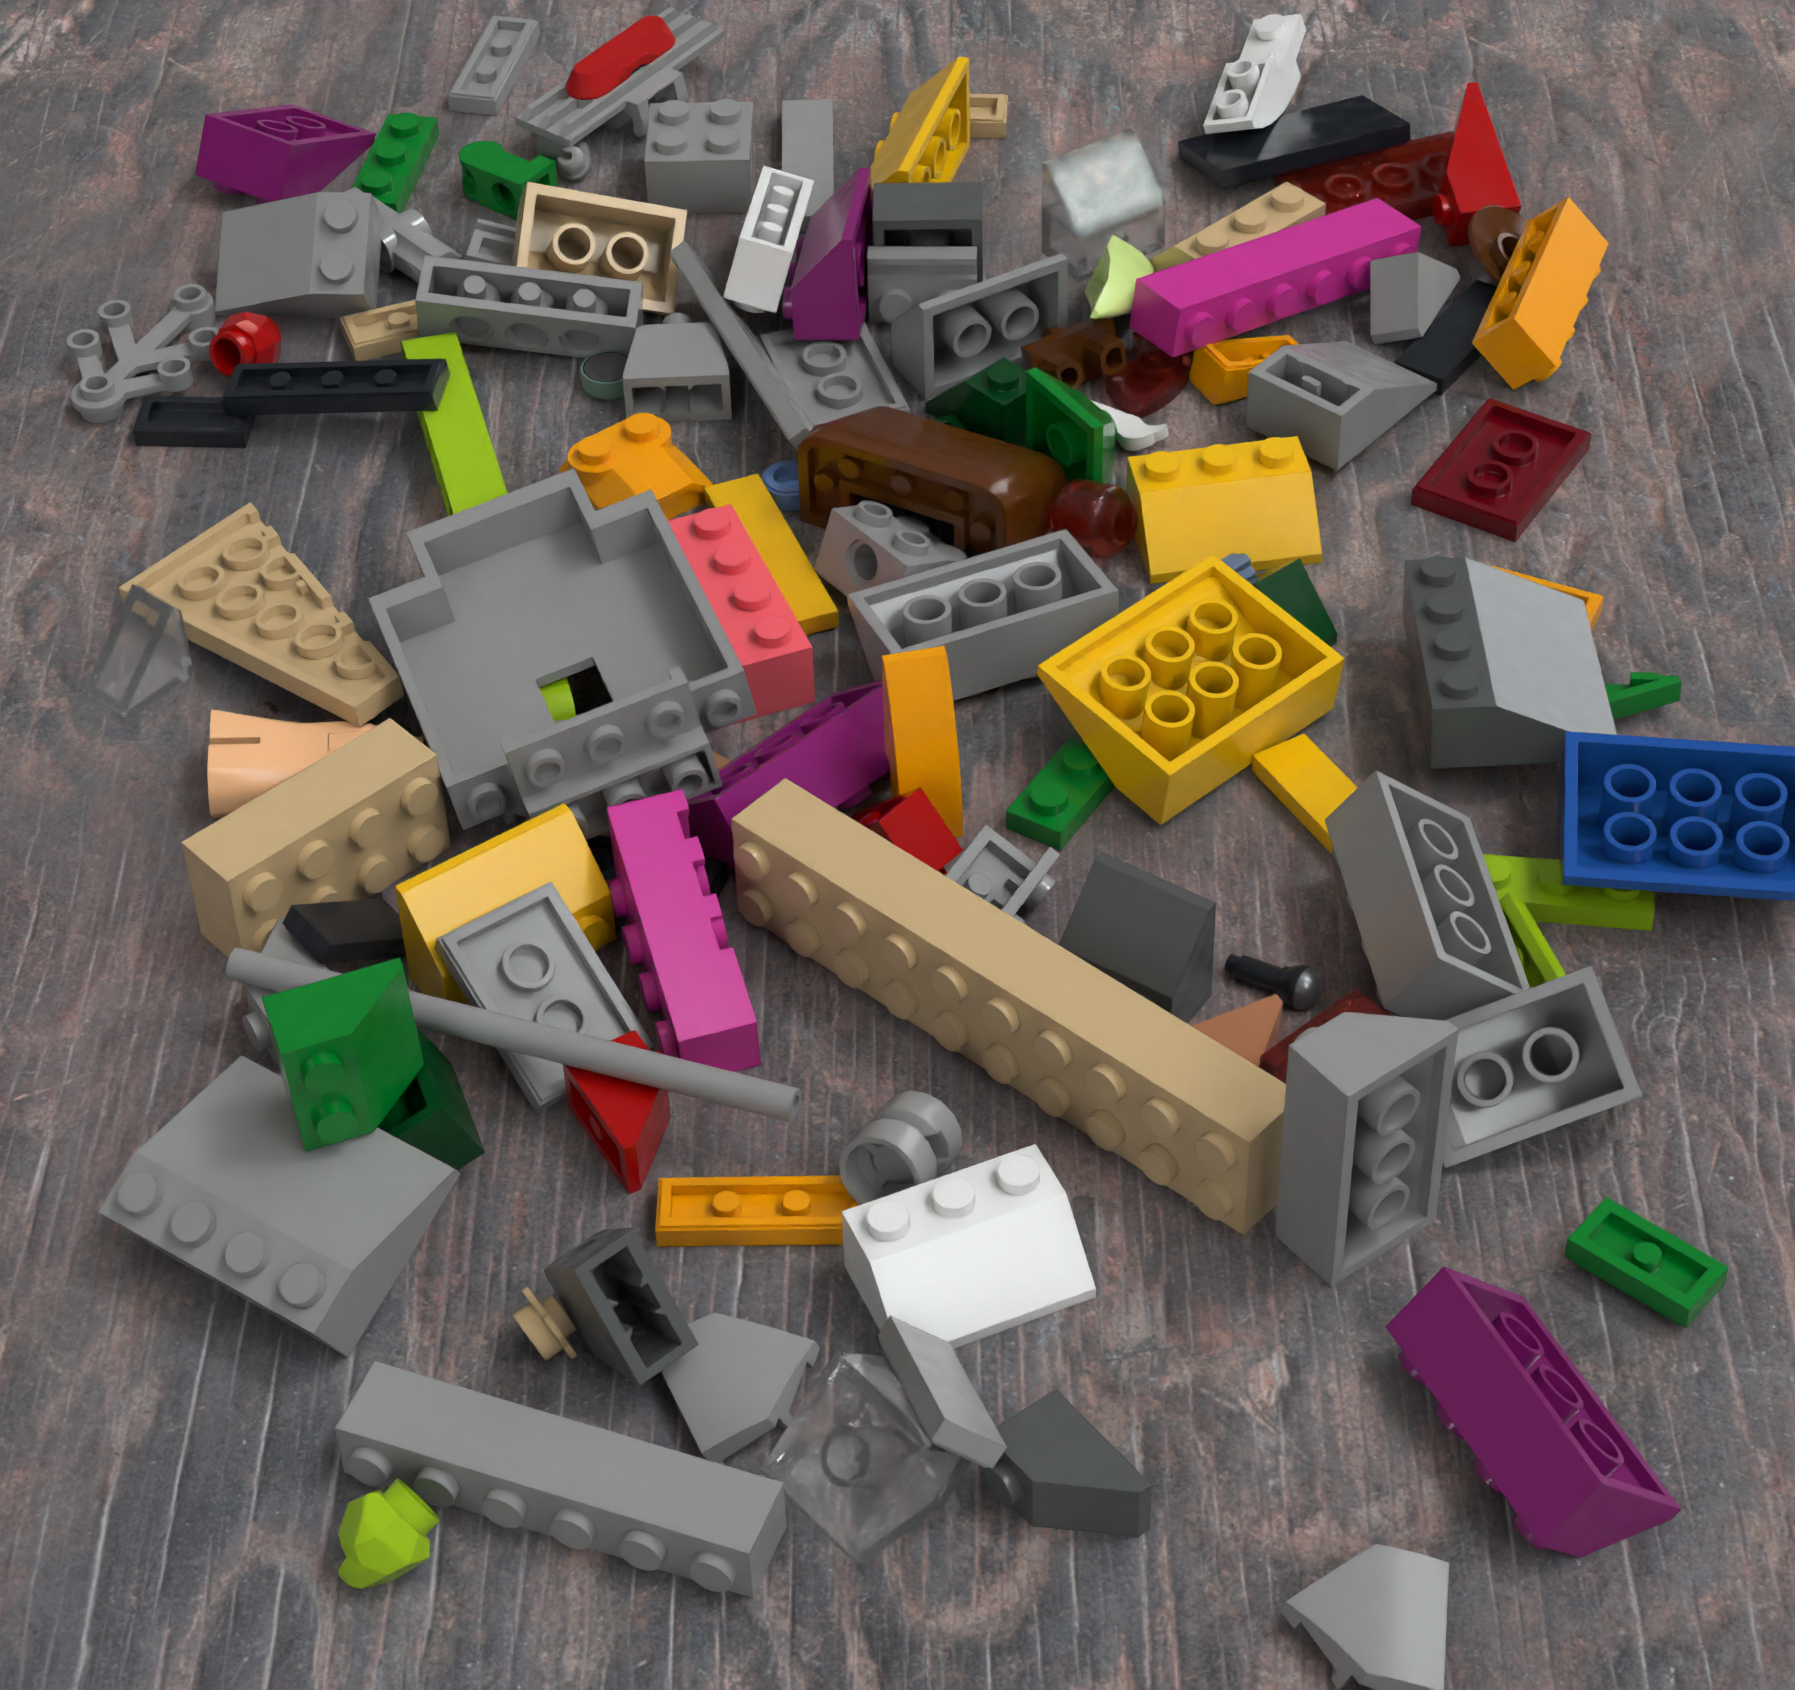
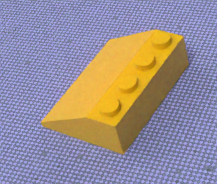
(1191, 686)

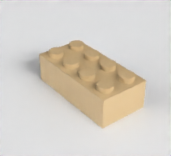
(319, 837)

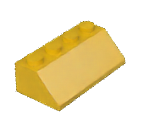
(929, 132)

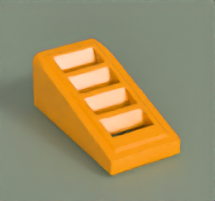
(1224, 367)

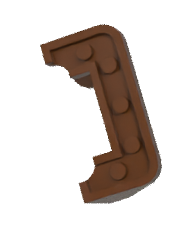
(978, 483)

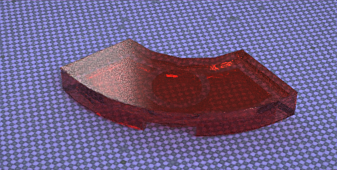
(1149, 379)

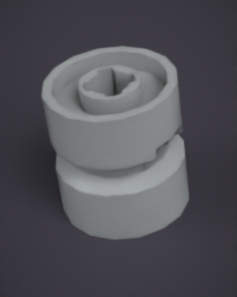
(901, 1147)

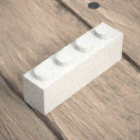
(768, 241)

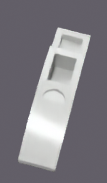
(1262, 80)

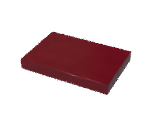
(1501, 469)

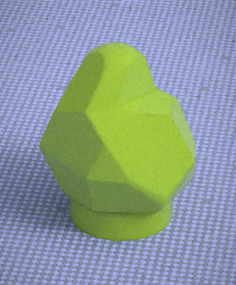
(384, 1536)

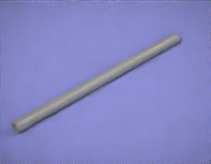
(548, 1042)

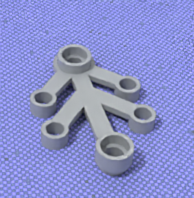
(102, 395)

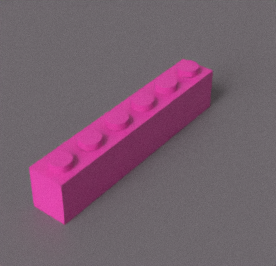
(1268, 277)

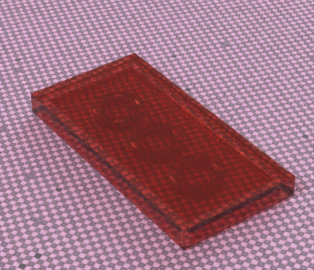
(1398, 175)

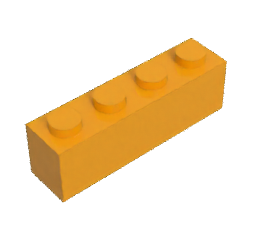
(1541, 294)

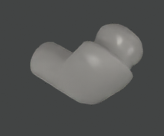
(572, 161)

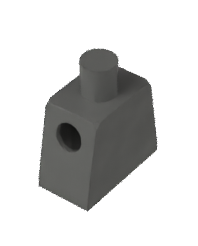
(616, 1291)

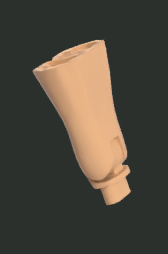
(259, 753)

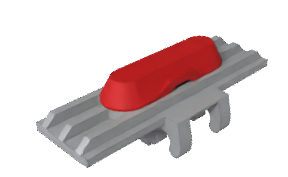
(622, 79)

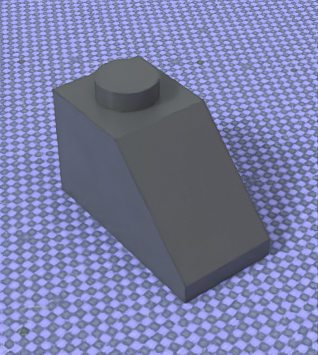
(1067, 1473)

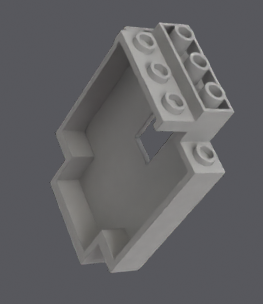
(538, 594)

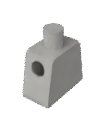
(677, 372)

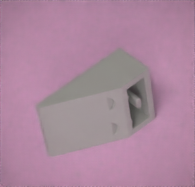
(1331, 398)

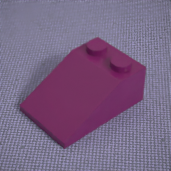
(277, 151)

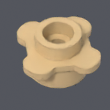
(545, 1325)

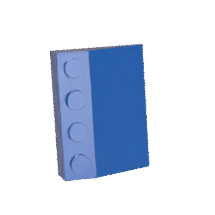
(1677, 815)

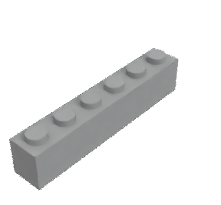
(563, 1479)

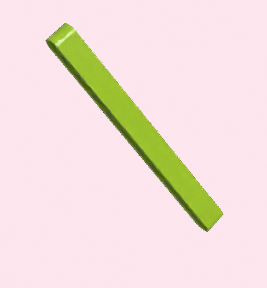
(466, 459)

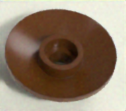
(1493, 237)

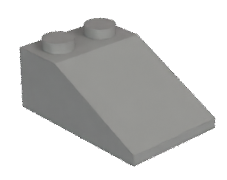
(301, 257)
(1534, 1065)

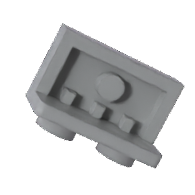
(1003, 873)

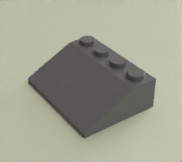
(1498, 665)

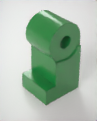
(499, 178)

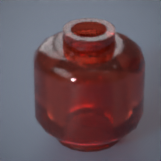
(1095, 515)

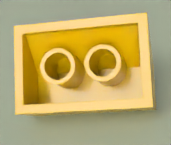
(1222, 503)
(493, 875)

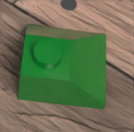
(1069, 428)

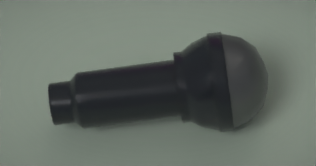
(1295, 985)

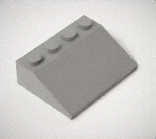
(279, 1225)

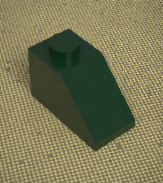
(988, 402)

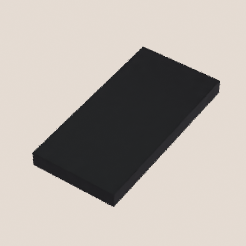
(1295, 142)

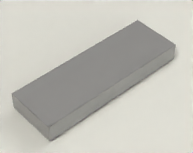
(494, 65)
(941, 1393)

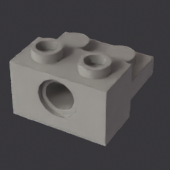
(872, 547)

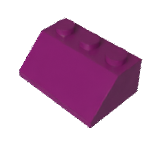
(831, 268)

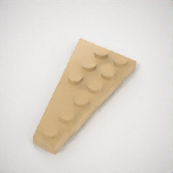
(271, 617)

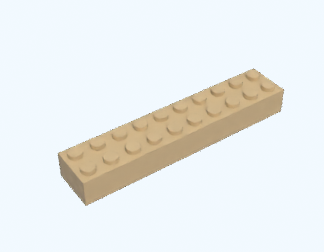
(1014, 1003)

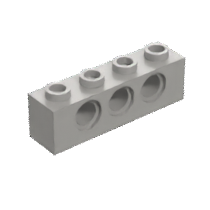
(527, 307)

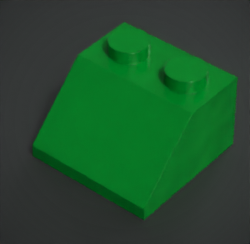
(345, 1050)

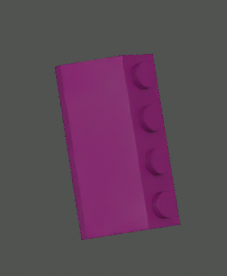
(825, 750)
(1527, 1416)

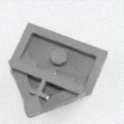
(737, 1381)
(1379, 1619)

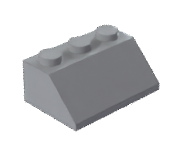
(979, 325)

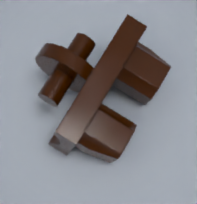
(1077, 352)

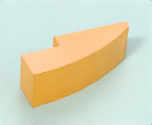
(923, 730)

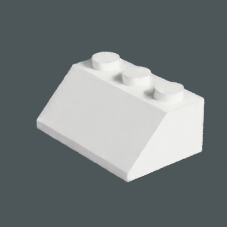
(970, 1250)

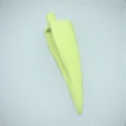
(1114, 279)

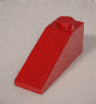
(1473, 171)

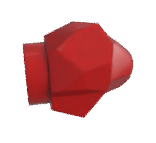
(245, 340)

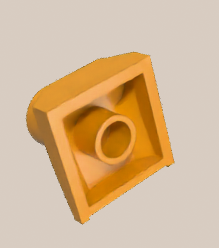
(635, 459)

